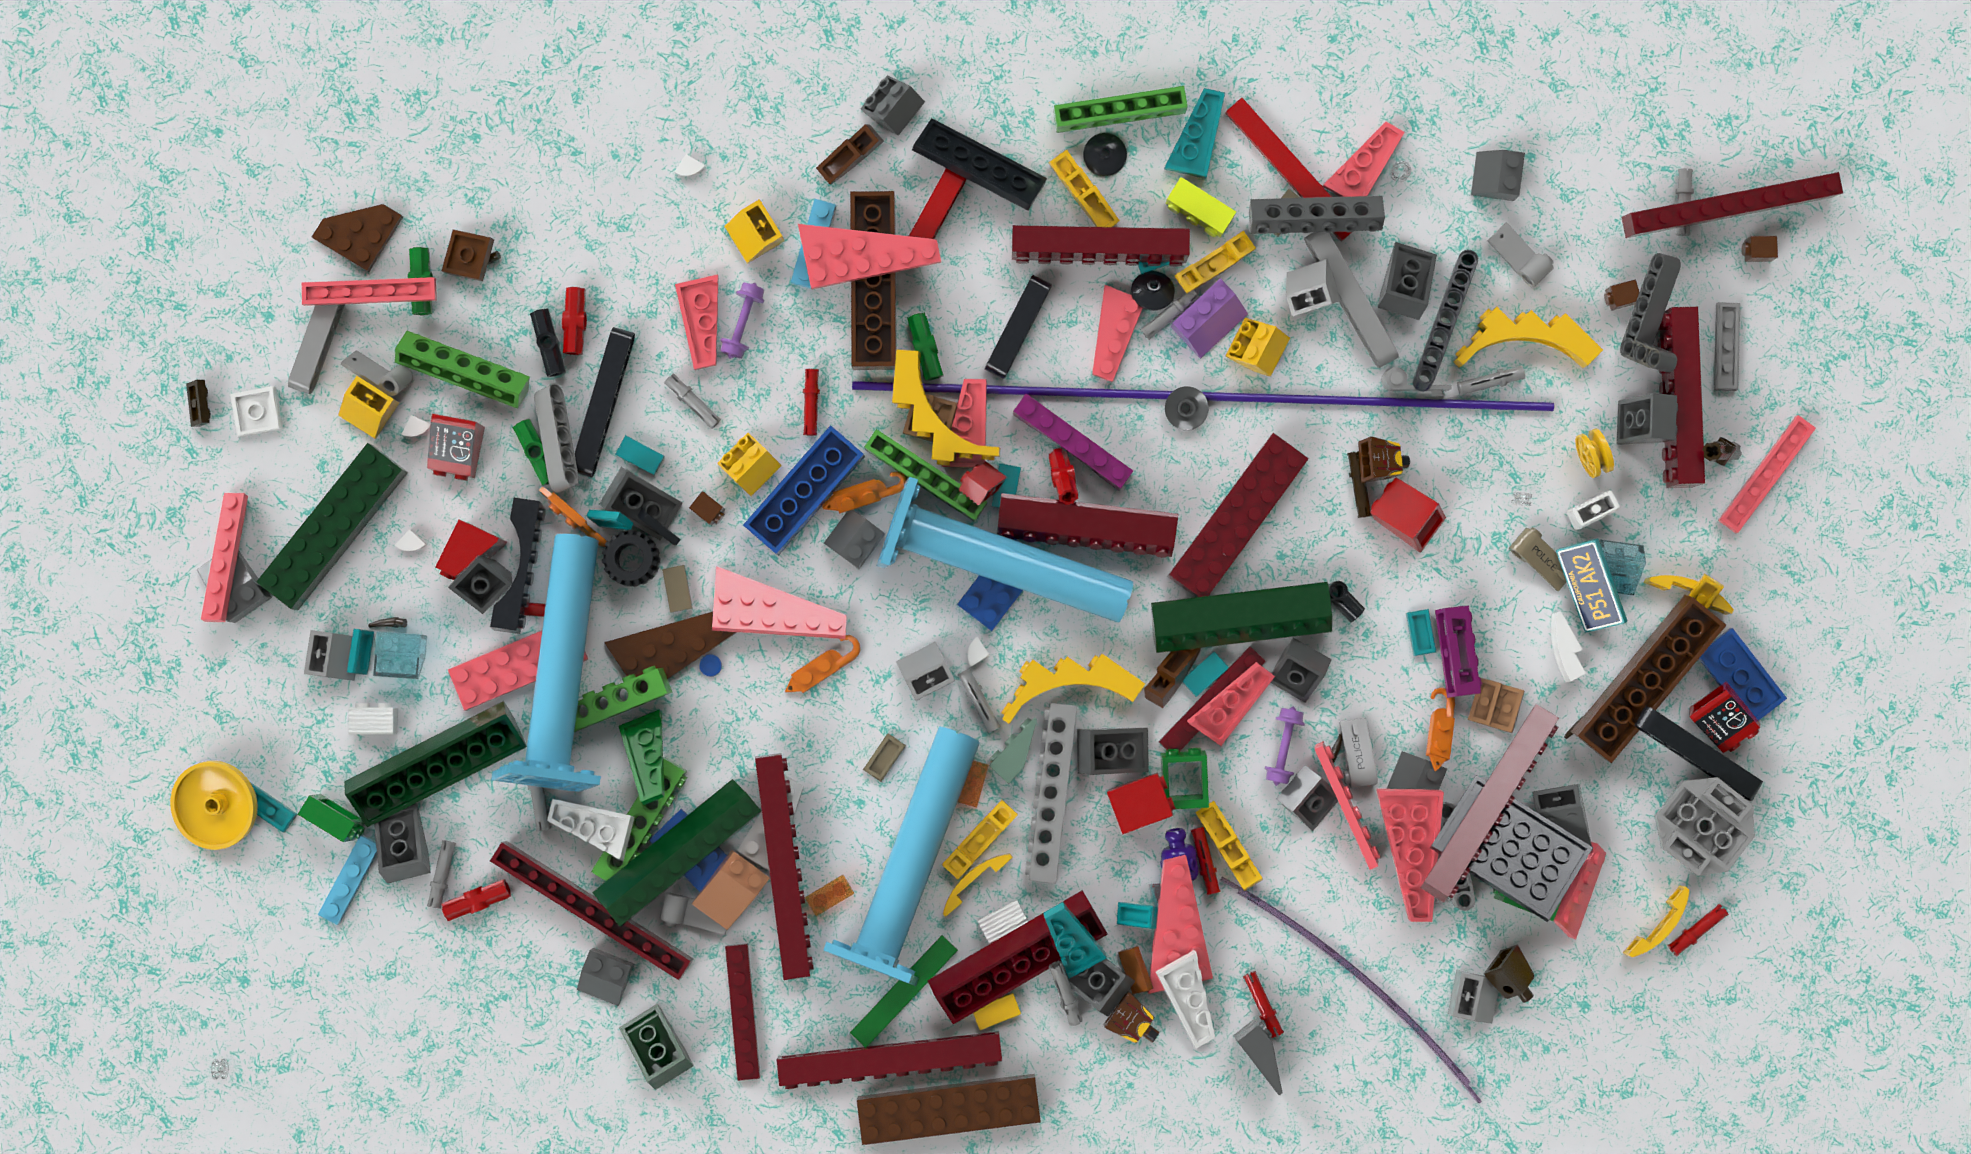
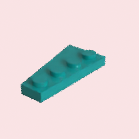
(1197, 139)
(1072, 940)

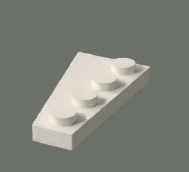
(599, 827)
(754, 843)
(1185, 990)

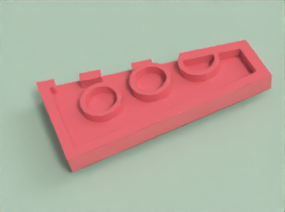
(1365, 165)
(700, 315)
(1115, 329)
(971, 419)
(1229, 707)
(1576, 900)

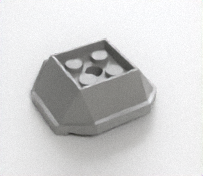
(1727, 819)

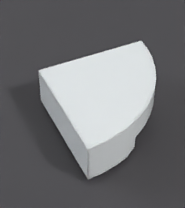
(689, 167)
(415, 427)
(410, 542)
(976, 652)

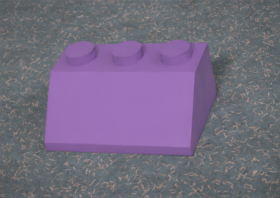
(1209, 318)

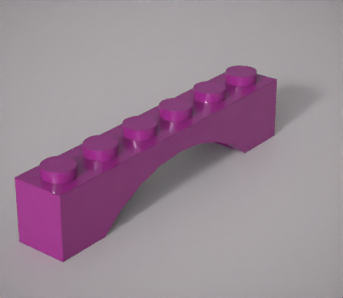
(1073, 441)

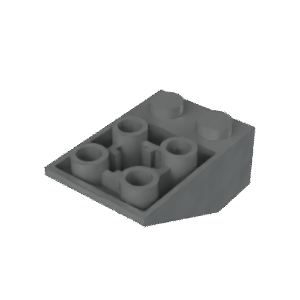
(1564, 808)

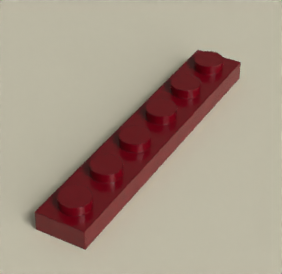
(1182, 731)
(742, 1012)

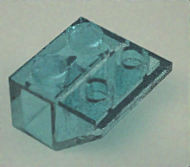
(1625, 564)
(399, 655)

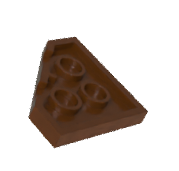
(359, 233)

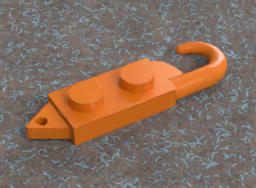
(863, 494)
(573, 519)
(822, 667)
(1441, 731)

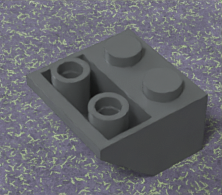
(893, 104)

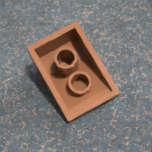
(730, 890)

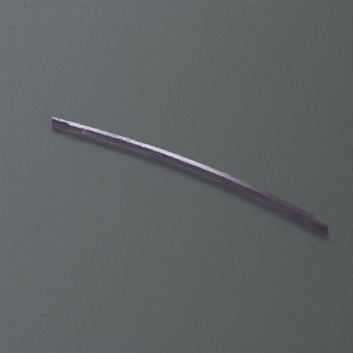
(1362, 978)

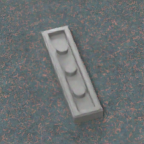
(1727, 346)

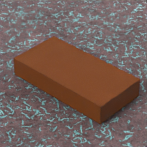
(1136, 969)

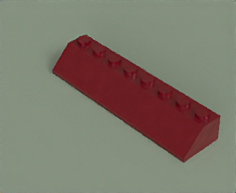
(1087, 525)

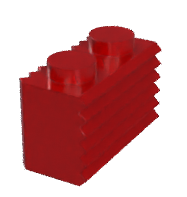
(981, 482)

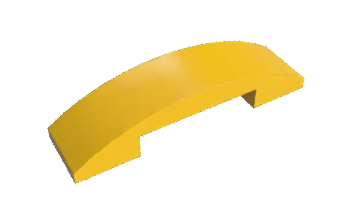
(1215, 262)
(1665, 582)
(979, 839)
(995, 862)
(1678, 902)

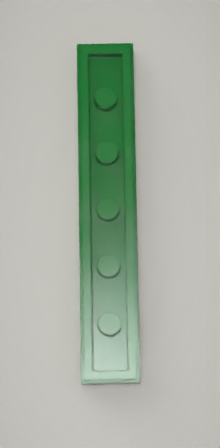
(903, 992)

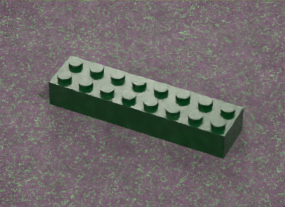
(332, 527)

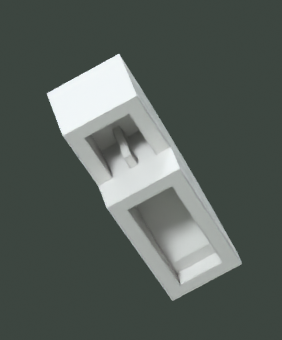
(1565, 647)

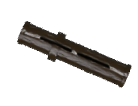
(1360, 489)

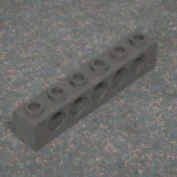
(1316, 214)

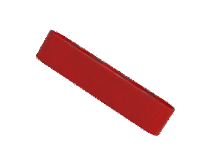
(938, 205)

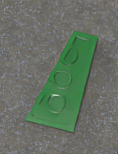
(645, 754)

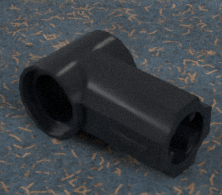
(1345, 601)

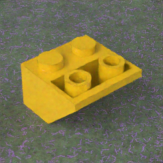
(754, 231)
(1258, 346)
(367, 407)
(749, 464)

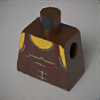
(1380, 459)
(1131, 1020)

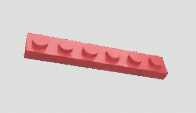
(369, 291)
(1766, 474)
(224, 557)
(1351, 813)

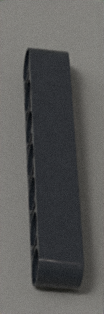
(1442, 329)
(603, 401)
(1697, 752)

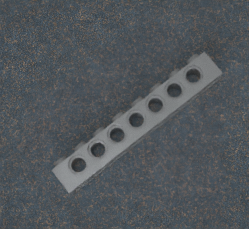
(1048, 872)

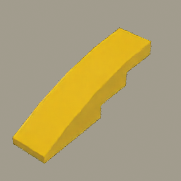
(1083, 190)
(1229, 846)

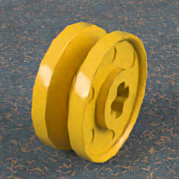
(1594, 453)

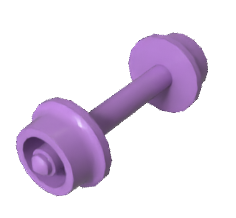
(733, 347)
(1290, 717)

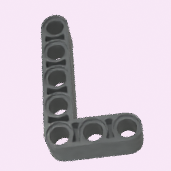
(1648, 314)

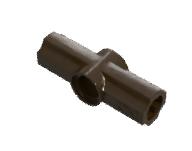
(1722, 451)

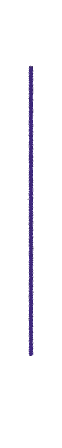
(1233, 397)

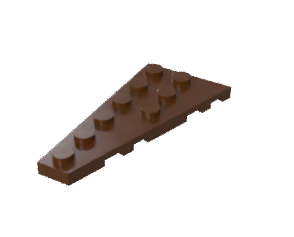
(667, 646)

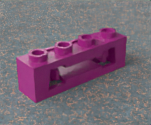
(1458, 651)

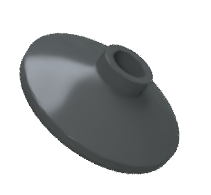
(1198, 408)

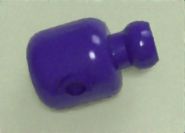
(1178, 848)

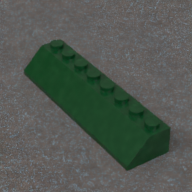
(1241, 617)
(434, 764)
(676, 852)

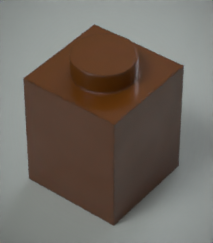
(1760, 249)
(1621, 295)
(707, 509)

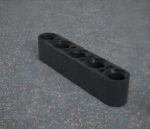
(1018, 326)

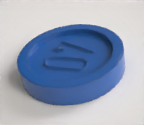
(710, 665)

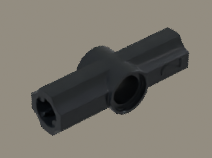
(545, 329)

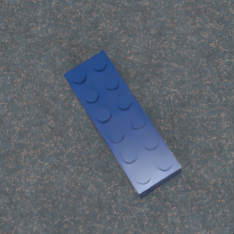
(804, 490)

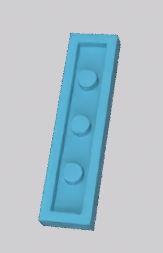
(820, 215)
(349, 880)

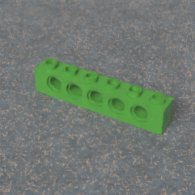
(1120, 109)
(462, 369)
(928, 476)
(657, 687)
(676, 775)

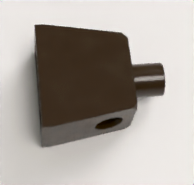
(1511, 974)

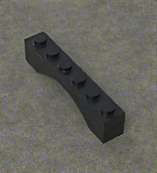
(509, 610)

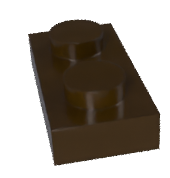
(197, 401)

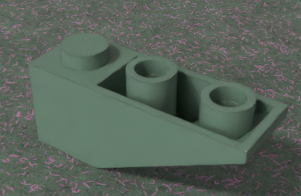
(1013, 757)

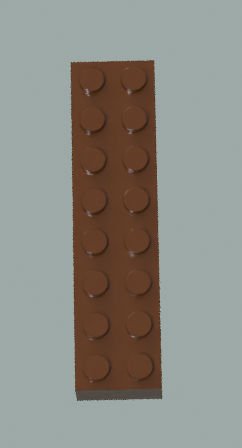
(873, 297)
(1648, 677)
(948, 1109)

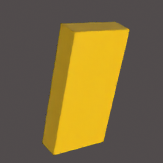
(997, 1011)

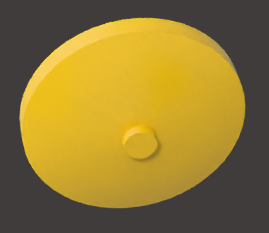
(213, 805)

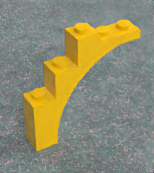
(1561, 335)
(909, 391)
(1103, 674)

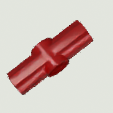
(574, 321)
(1063, 476)
(476, 900)

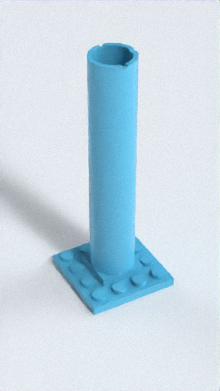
(1002, 559)
(559, 672)
(912, 858)

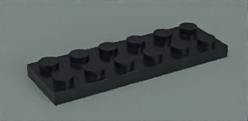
(979, 164)

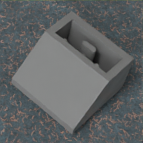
(1311, 288)
(328, 655)
(925, 671)
(1472, 997)

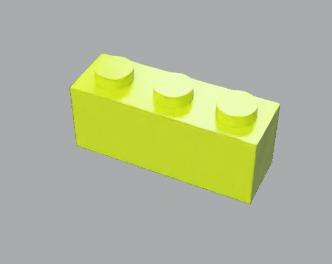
(1200, 208)

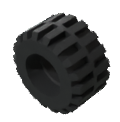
(613, 550)

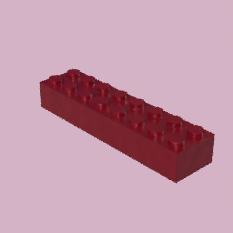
(1100, 245)
(1684, 455)
(1238, 517)
(1006, 963)

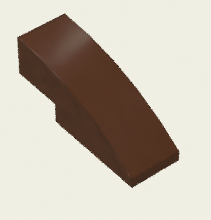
(849, 154)
(1170, 676)

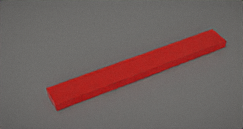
(1277, 154)

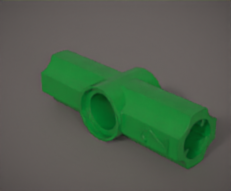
(420, 268)
(926, 345)
(529, 440)

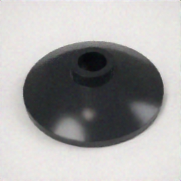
(1101, 164)
(1151, 298)

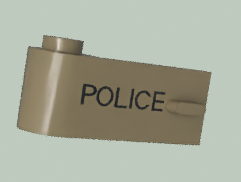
(1540, 556)

